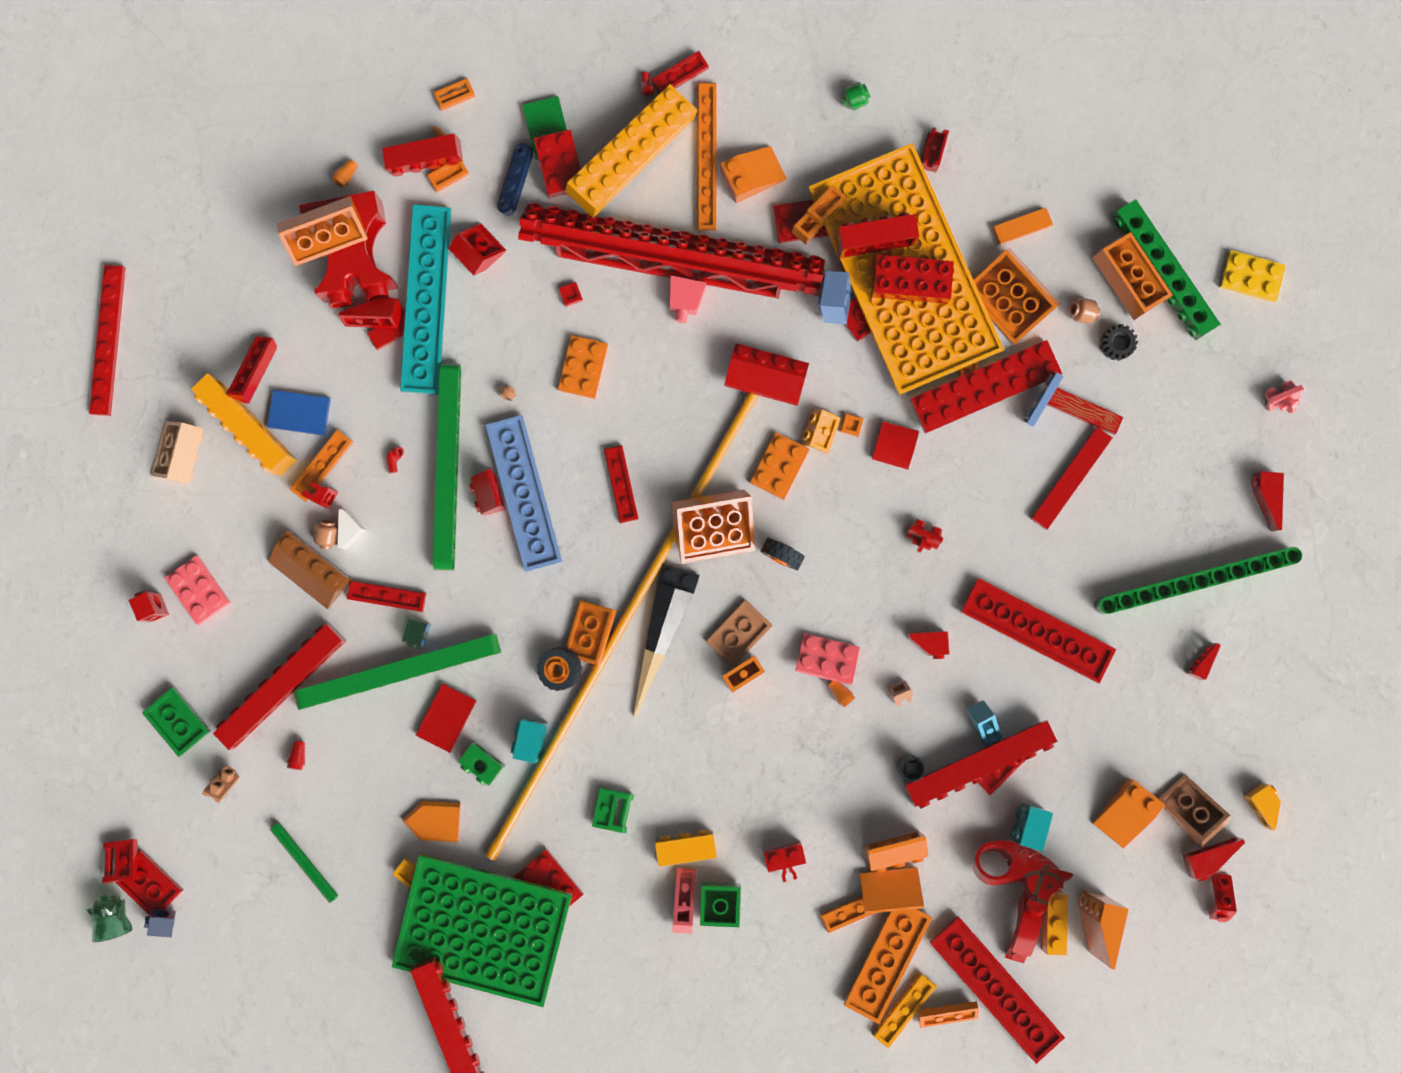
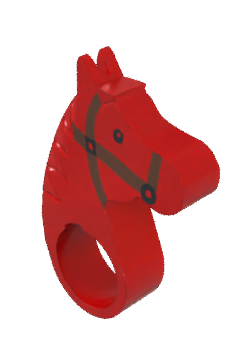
(1028, 866)

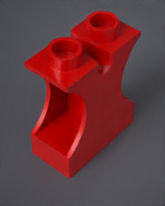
(356, 262)

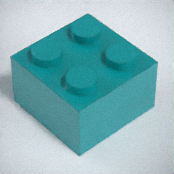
(529, 740)
(1031, 826)

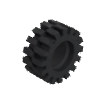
(1129, 337)

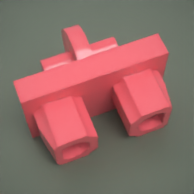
(1285, 400)

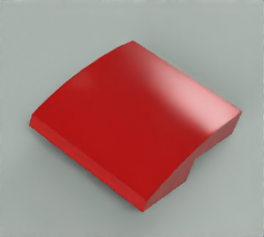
(895, 445)

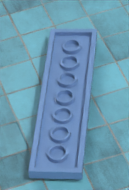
(523, 493)

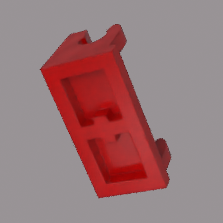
(934, 149)
(323, 495)

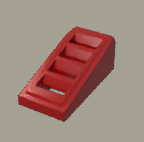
(1203, 665)

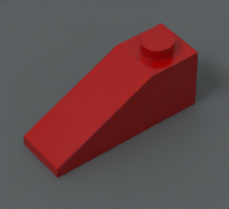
(374, 314)
(1268, 491)
(1210, 859)

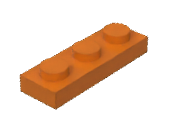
(948, 1014)

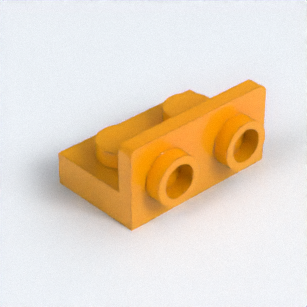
(820, 430)

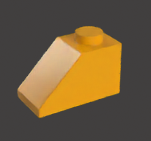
(1265, 804)

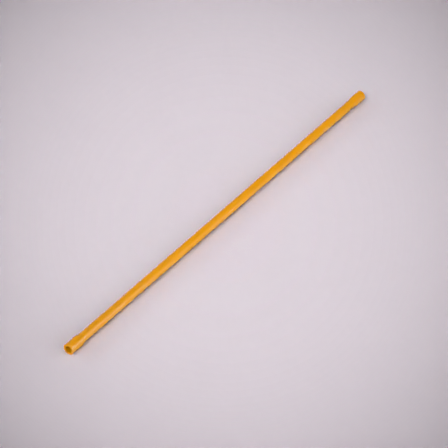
(498, 842)

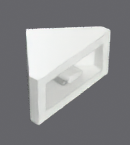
(348, 529)

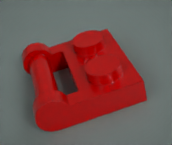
(125, 861)

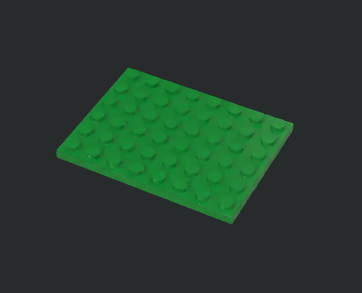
(483, 929)

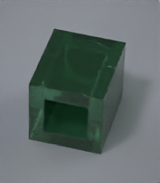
(415, 633)

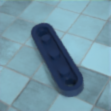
(515, 179)

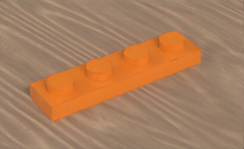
(322, 464)

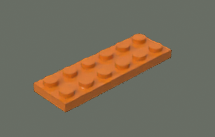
(887, 962)

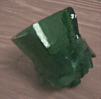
(109, 918)

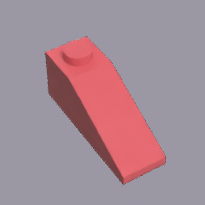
(684, 900)

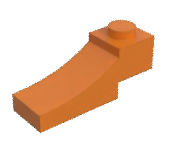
(818, 214)

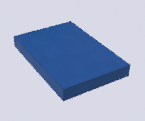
(299, 413)

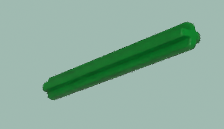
(304, 862)

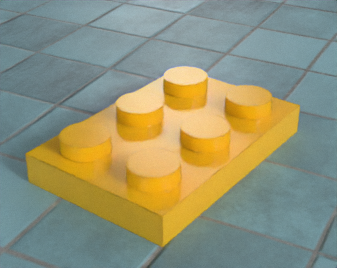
(1252, 276)

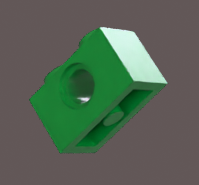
(492, 764)

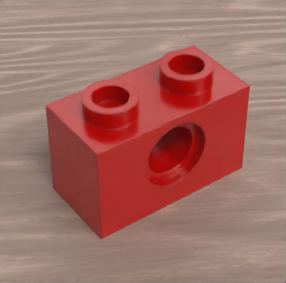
(148, 606)

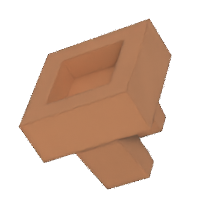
(900, 692)

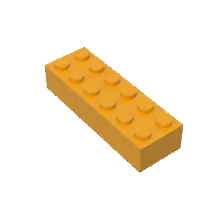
(244, 425)

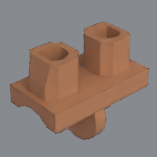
(221, 784)

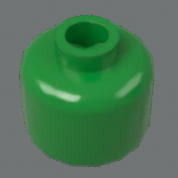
(856, 96)

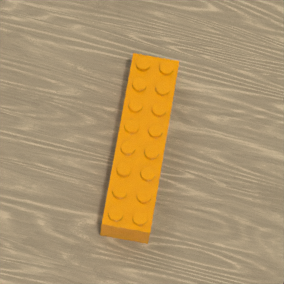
(631, 151)

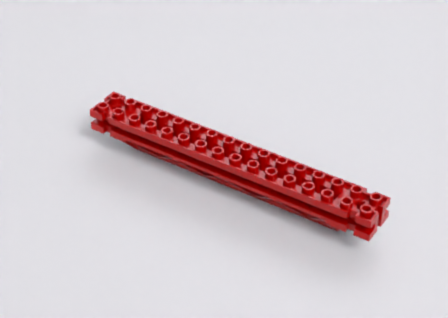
(673, 249)

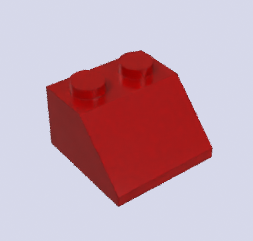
(476, 249)
(487, 493)

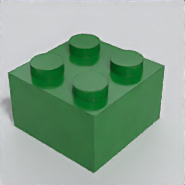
(720, 904)

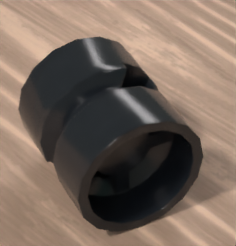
(910, 768)

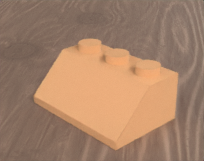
(177, 452)

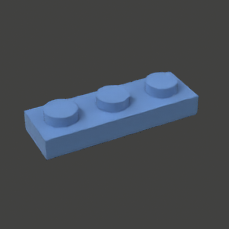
(1043, 398)

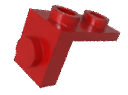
(1224, 898)

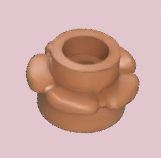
(507, 393)

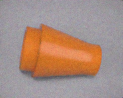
(344, 174)
(841, 693)

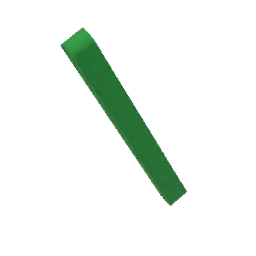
(447, 467)
(1207, 580)
(397, 671)

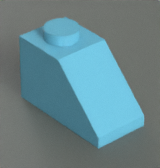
(984, 723)

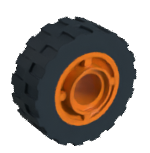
(782, 554)
(551, 676)

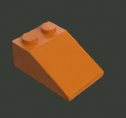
(752, 173)
(1128, 813)

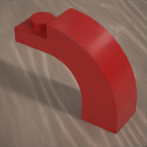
(1025, 934)

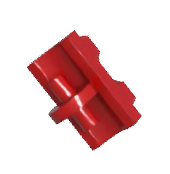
(924, 538)

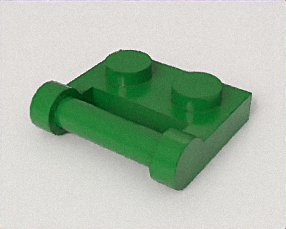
(606, 808)

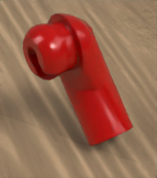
(644, 84)
(392, 459)

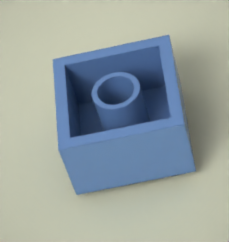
(835, 297)

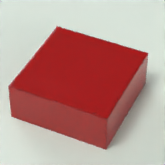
(570, 294)

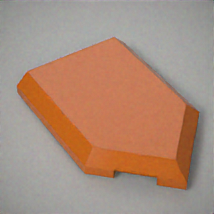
(435, 821)

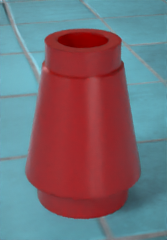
(296, 757)

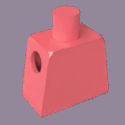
(685, 297)

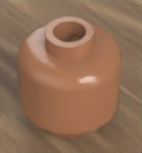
(1084, 310)
(326, 534)

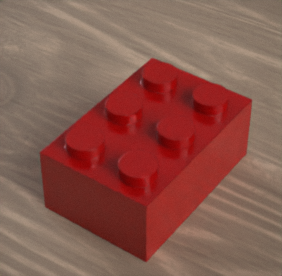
(557, 161)

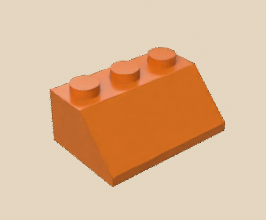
(896, 851)

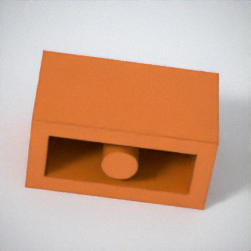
(743, 673)

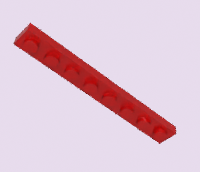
(107, 340)

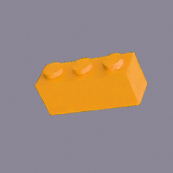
(685, 848)
(1055, 925)

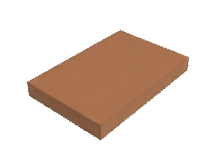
(739, 633)

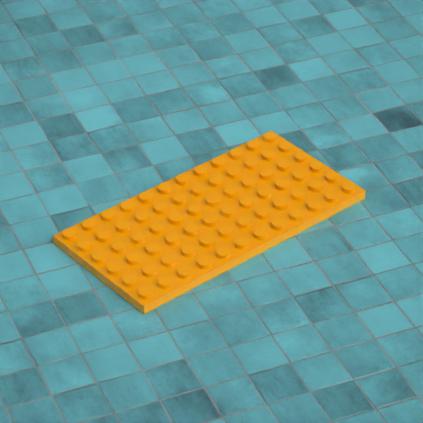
(913, 337)

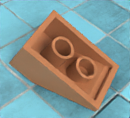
(1194, 810)

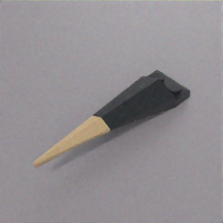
(670, 603)

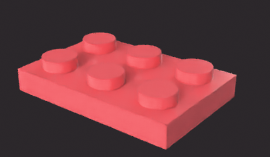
(197, 590)
(827, 659)

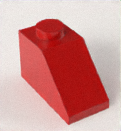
(931, 643)

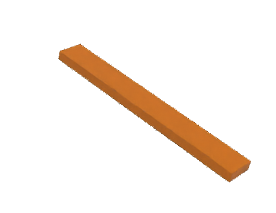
(707, 156)

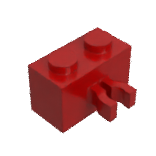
(784, 857)

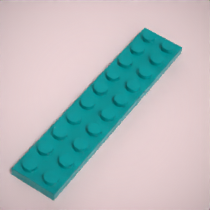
(425, 299)

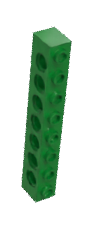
(1176, 273)

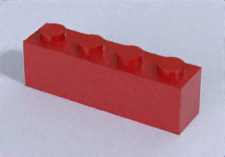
(422, 154)

